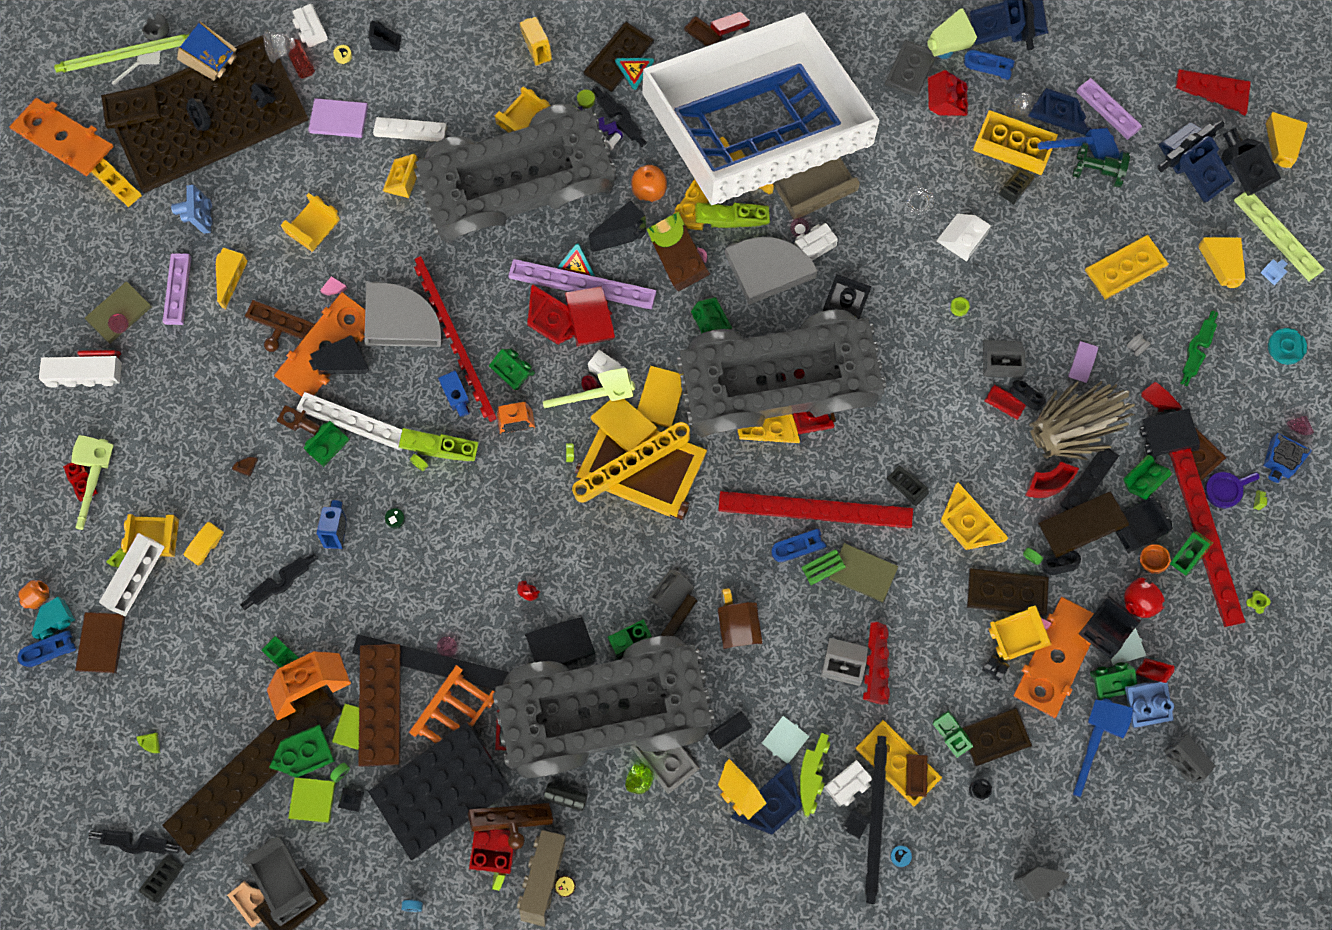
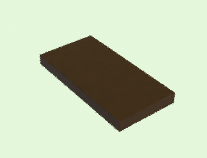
(626, 43)
(1083, 524)
(1007, 591)

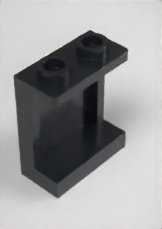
(1169, 433)
(1145, 524)
(1109, 627)

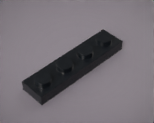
(1090, 479)

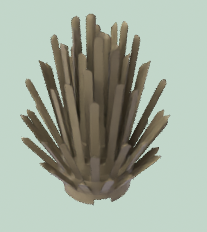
(1069, 426)

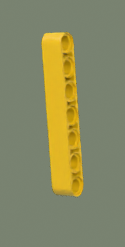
(627, 470)

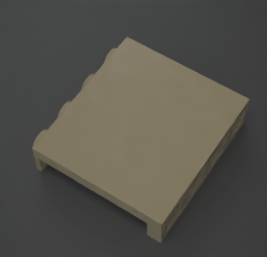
(816, 187)

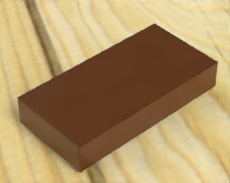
(702, 32)
(916, 775)

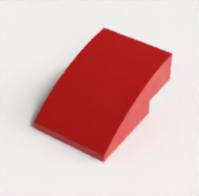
(589, 316)

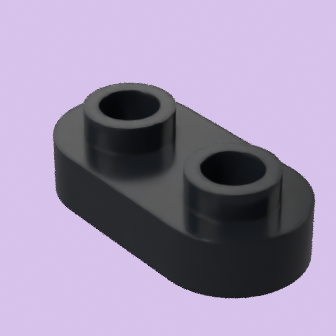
(198, 114)
(1027, 395)
(1060, 563)

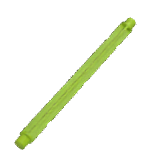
(121, 53)

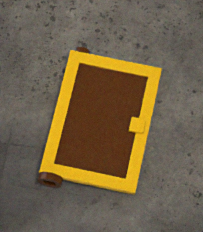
(659, 485)

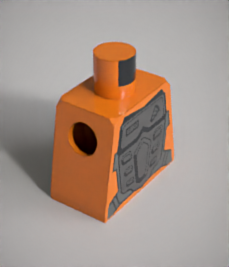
(515, 417)

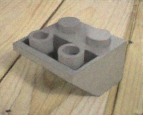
(844, 662)

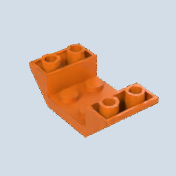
(304, 677)

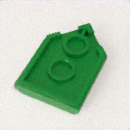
(302, 753)

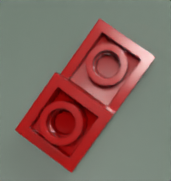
(78, 477)

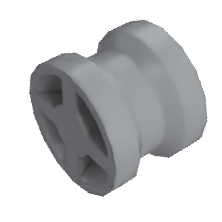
(1138, 345)

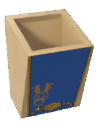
(206, 52)

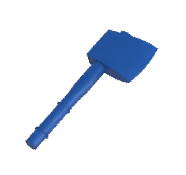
(1099, 141)
(1104, 717)

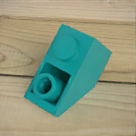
(52, 617)

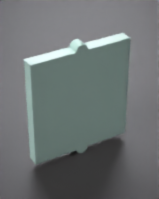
(1130, 650)
(785, 740)

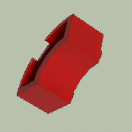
(1051, 483)

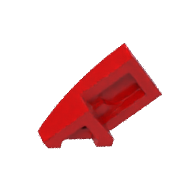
(1160, 398)

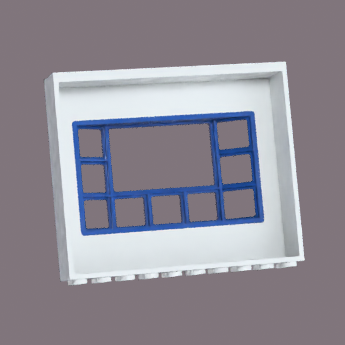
(746, 68)

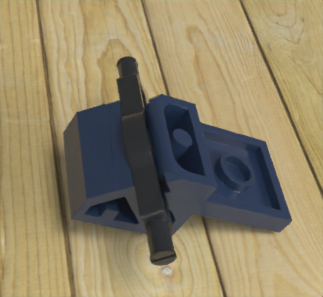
(1011, 18)
(1196, 154)

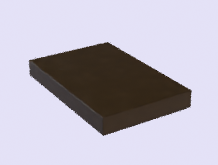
(130, 106)
(997, 737)
(263, 910)

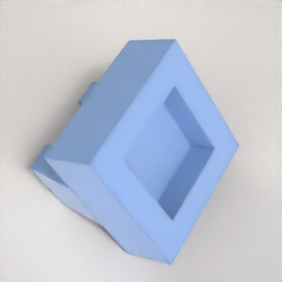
(1275, 271)

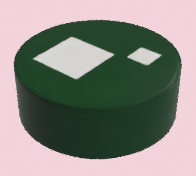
(394, 518)

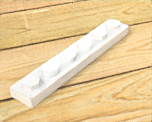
(350, 420)

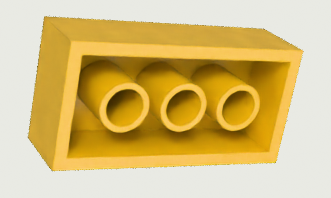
(1014, 142)

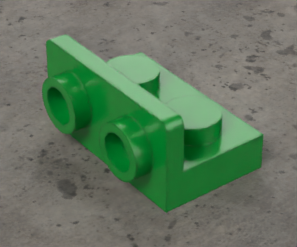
(710, 316)
(511, 368)
(326, 443)
(1146, 477)
(1113, 680)

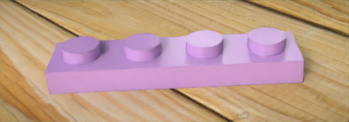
(1109, 108)
(177, 289)

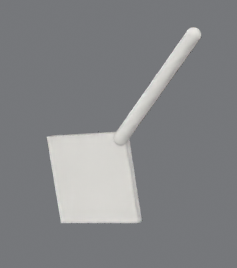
(150, 58)

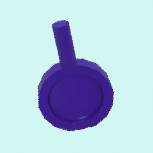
(1226, 490)

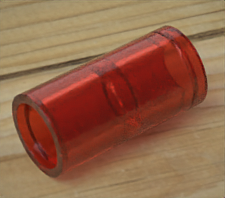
(301, 60)

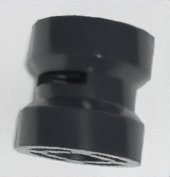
(991, 665)
(983, 788)

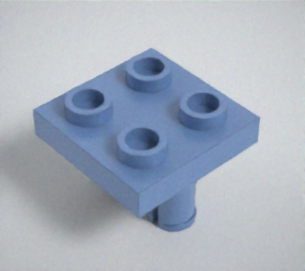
(195, 209)
(1149, 703)

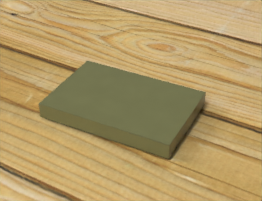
(122, 301)
(864, 573)

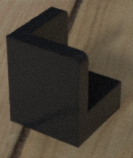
(855, 824)

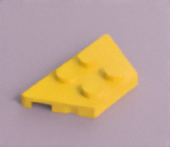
(970, 522)

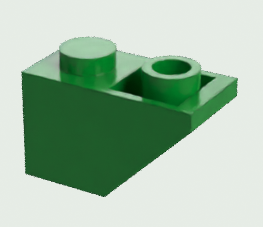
(628, 636)

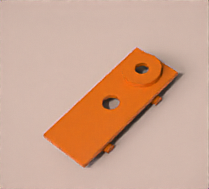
(80, 148)
(296, 370)
(1056, 677)

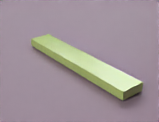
(1279, 235)

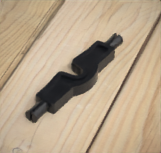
(624, 123)
(269, 586)
(123, 840)

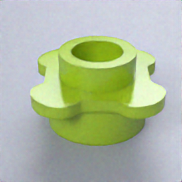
(1264, 601)

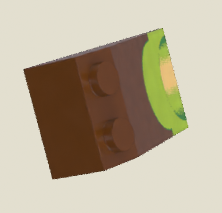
(678, 252)

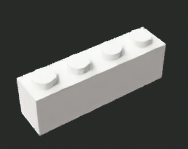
(80, 370)
(131, 574)

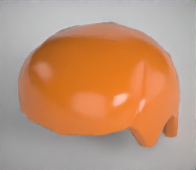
(1155, 558)

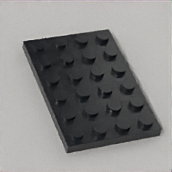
(438, 789)

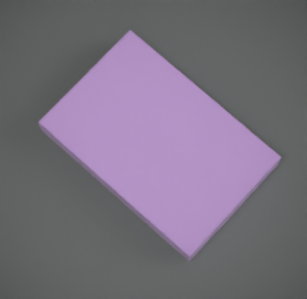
(338, 118)

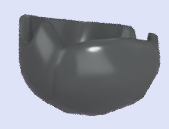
(156, 28)

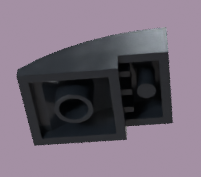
(847, 296)
(561, 642)

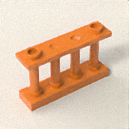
(445, 695)

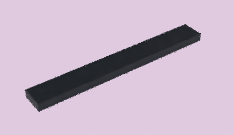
(439, 664)

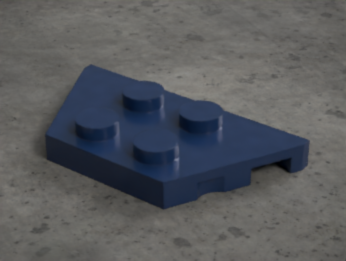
(1059, 111)
(781, 803)

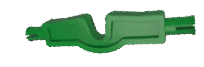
(1195, 356)

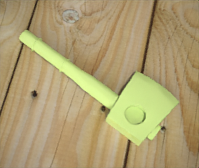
(615, 385)
(96, 455)

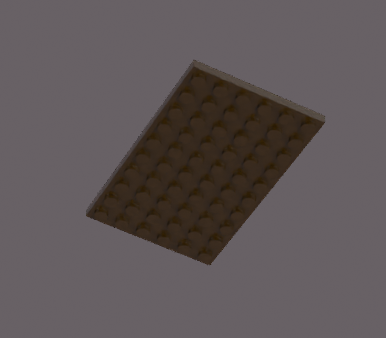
(173, 146)

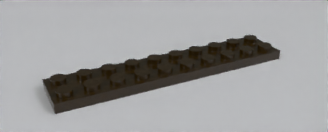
(245, 773)

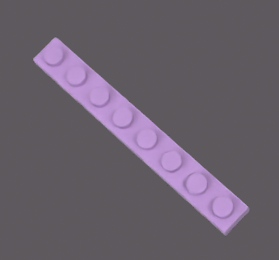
(573, 281)

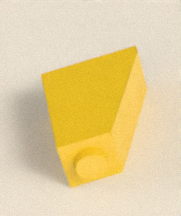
(536, 40)
(1285, 138)
(1224, 259)

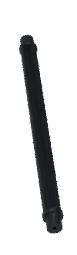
(875, 829)

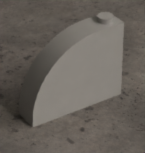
(768, 266)
(399, 317)

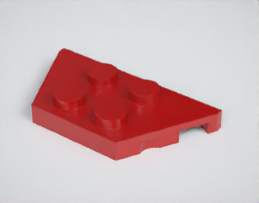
(549, 316)

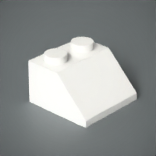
(964, 235)

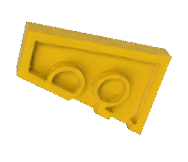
(687, 206)
(774, 429)

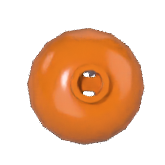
(649, 183)

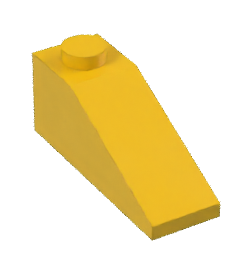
(228, 272)

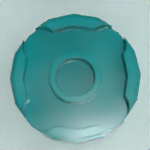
(1289, 351)

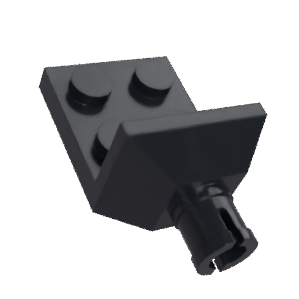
(1249, 162)

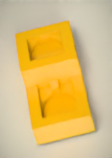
(203, 542)

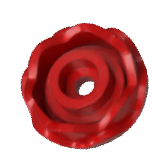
(527, 591)

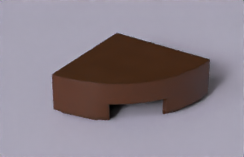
(245, 466)

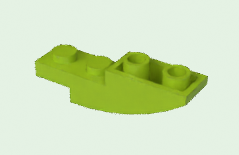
(732, 216)
(438, 446)
(810, 783)

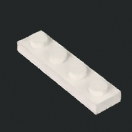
(410, 129)

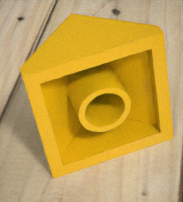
(402, 176)

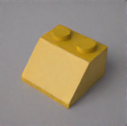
(740, 791)

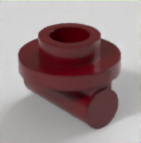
(589, 383)

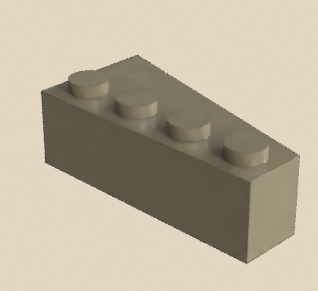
(541, 877)

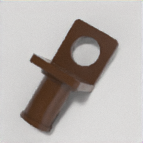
(299, 421)

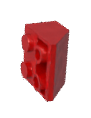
(947, 94)
(492, 851)

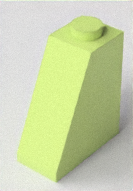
(952, 35)

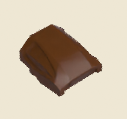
(739, 625)

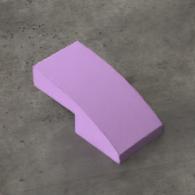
(1083, 361)

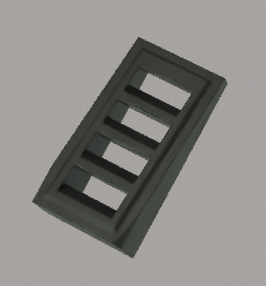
(1011, 196)
(904, 489)
(161, 890)

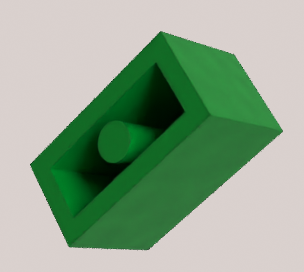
(1191, 553)

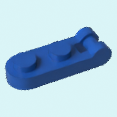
(989, 63)
(797, 546)
(46, 649)

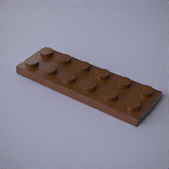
(380, 705)

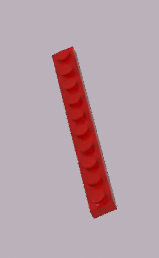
(456, 346)
(815, 509)
(1202, 522)

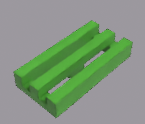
(819, 561)

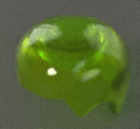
(634, 784)

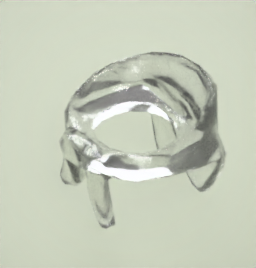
(919, 190)

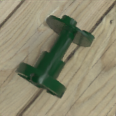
(1109, 166)

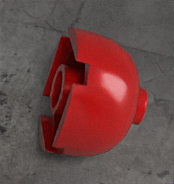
(1143, 599)

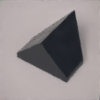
(383, 38)

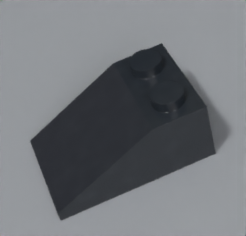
(619, 229)

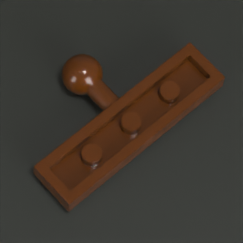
(279, 321)
(511, 818)

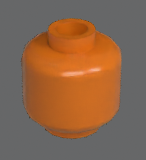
(33, 594)

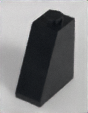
(339, 358)

